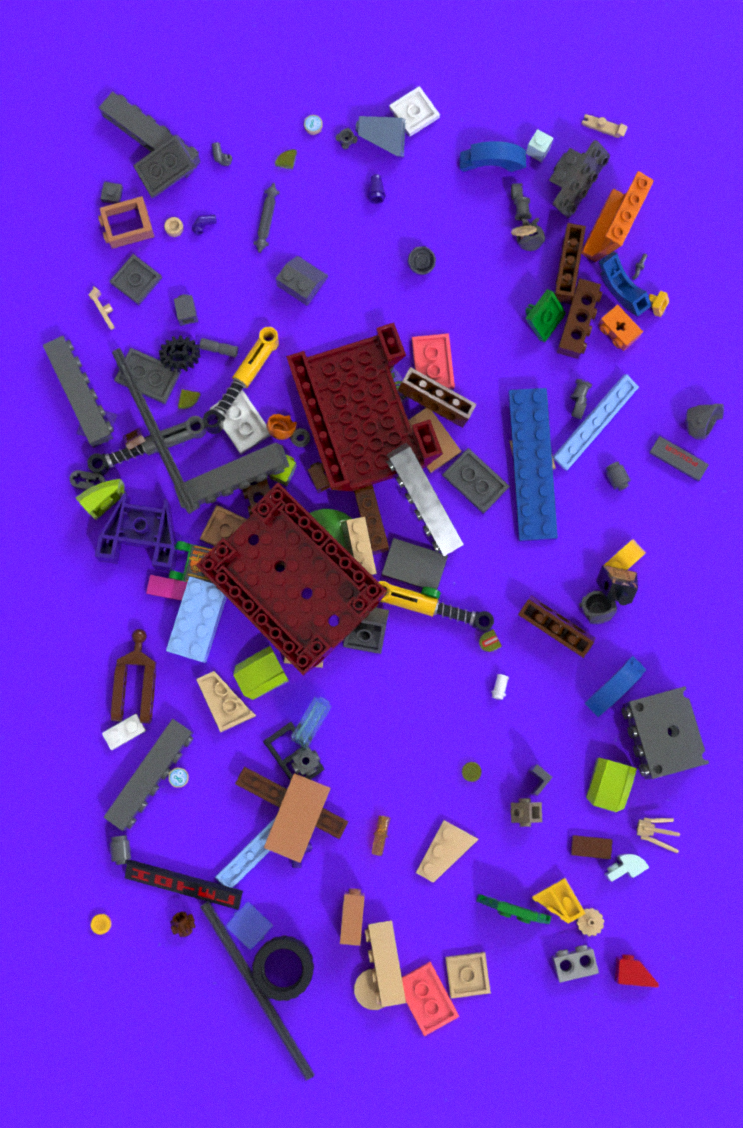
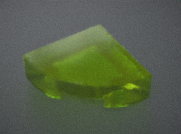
(286, 159)
(188, 399)

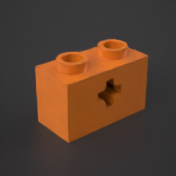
(619, 319)

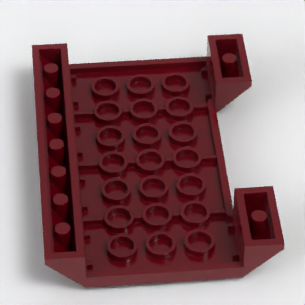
(359, 410)

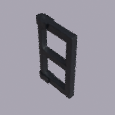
(267, 742)

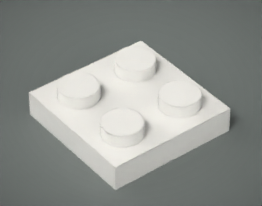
(416, 110)

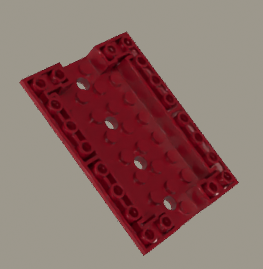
(275, 598)

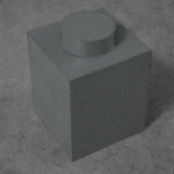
(186, 309)

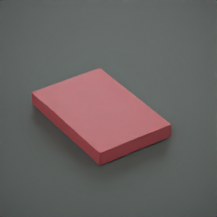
(434, 358)
(428, 999)

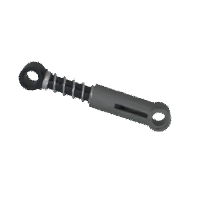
(172, 436)

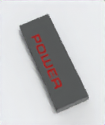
(679, 459)

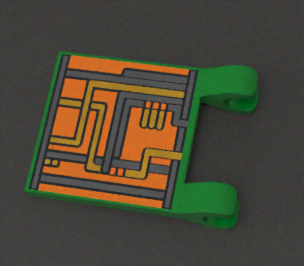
(195, 554)

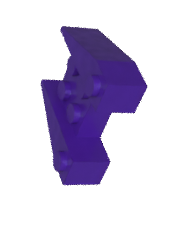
(141, 528)

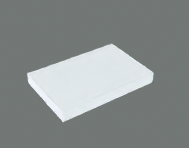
(244, 424)

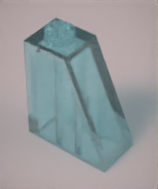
(311, 722)

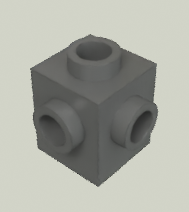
(308, 769)

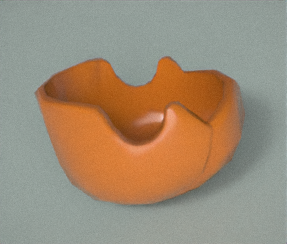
(280, 426)

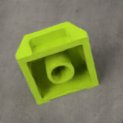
(101, 497)
(259, 674)
(610, 784)

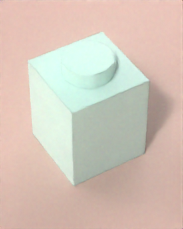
(539, 145)

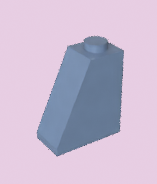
(383, 132)

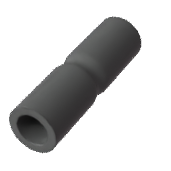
(221, 348)

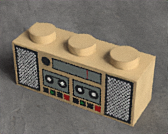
(358, 542)

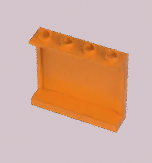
(616, 218)

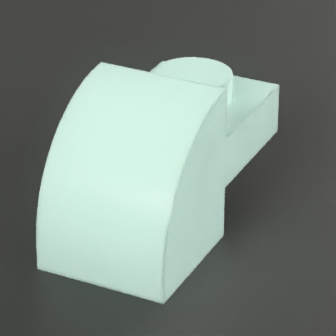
(630, 864)

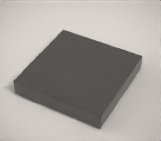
(135, 279)

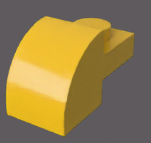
(626, 556)

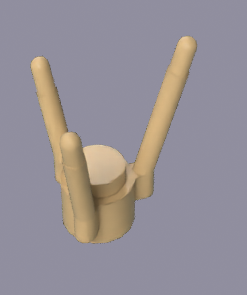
(645, 829)

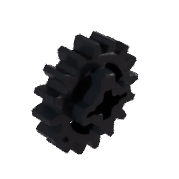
(179, 354)

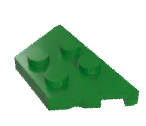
(506, 909)

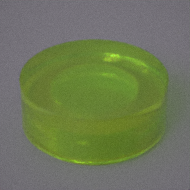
(471, 771)

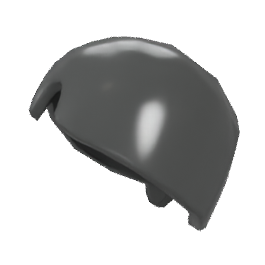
(421, 260)

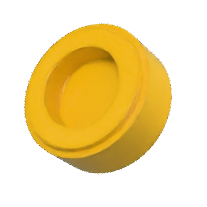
(101, 924)

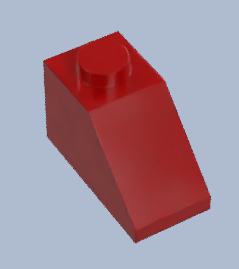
(632, 972)

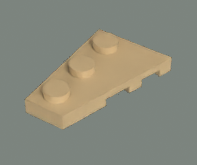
(223, 703)
(444, 850)

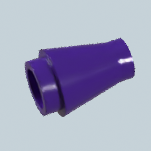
(376, 190)

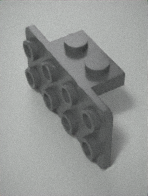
(576, 175)

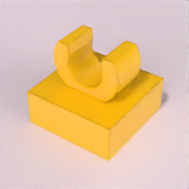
(659, 303)

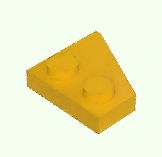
(560, 901)

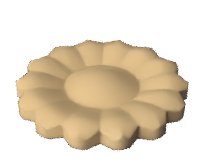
(523, 230)
(591, 922)

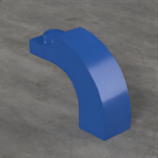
(493, 154)
(621, 287)
(615, 686)

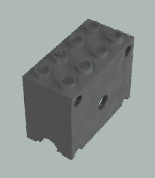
(648, 727)

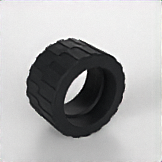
(269, 989)

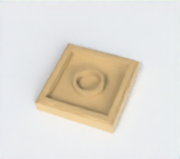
(467, 975)

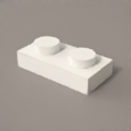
(123, 732)

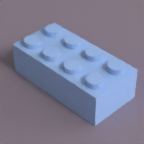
(197, 620)

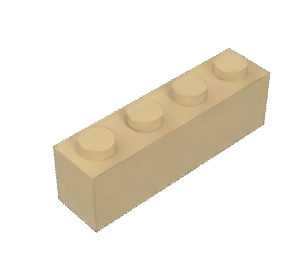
(386, 964)

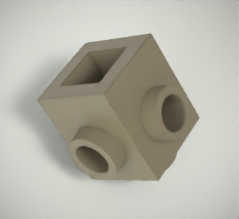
(526, 812)

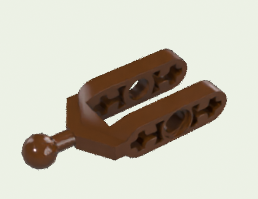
(120, 680)

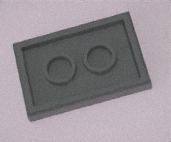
(164, 166)
(150, 376)
(475, 481)
(414, 564)

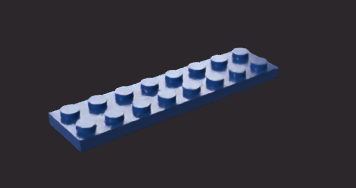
(532, 464)

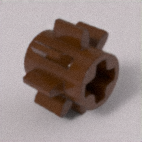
(182, 924)

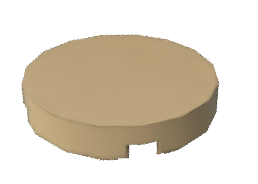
(365, 990)

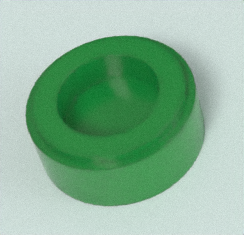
(431, 592)

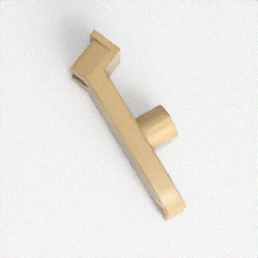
(601, 125)
(94, 295)

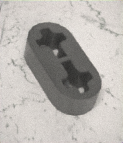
(88, 476)

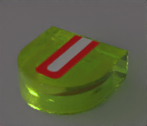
(489, 641)

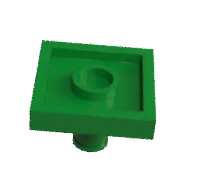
(545, 315)

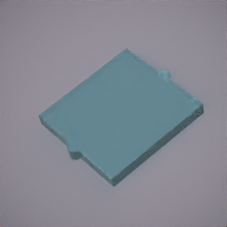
(249, 925)

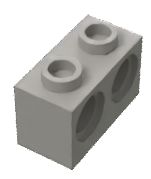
(575, 969)

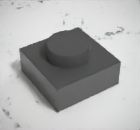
(111, 192)

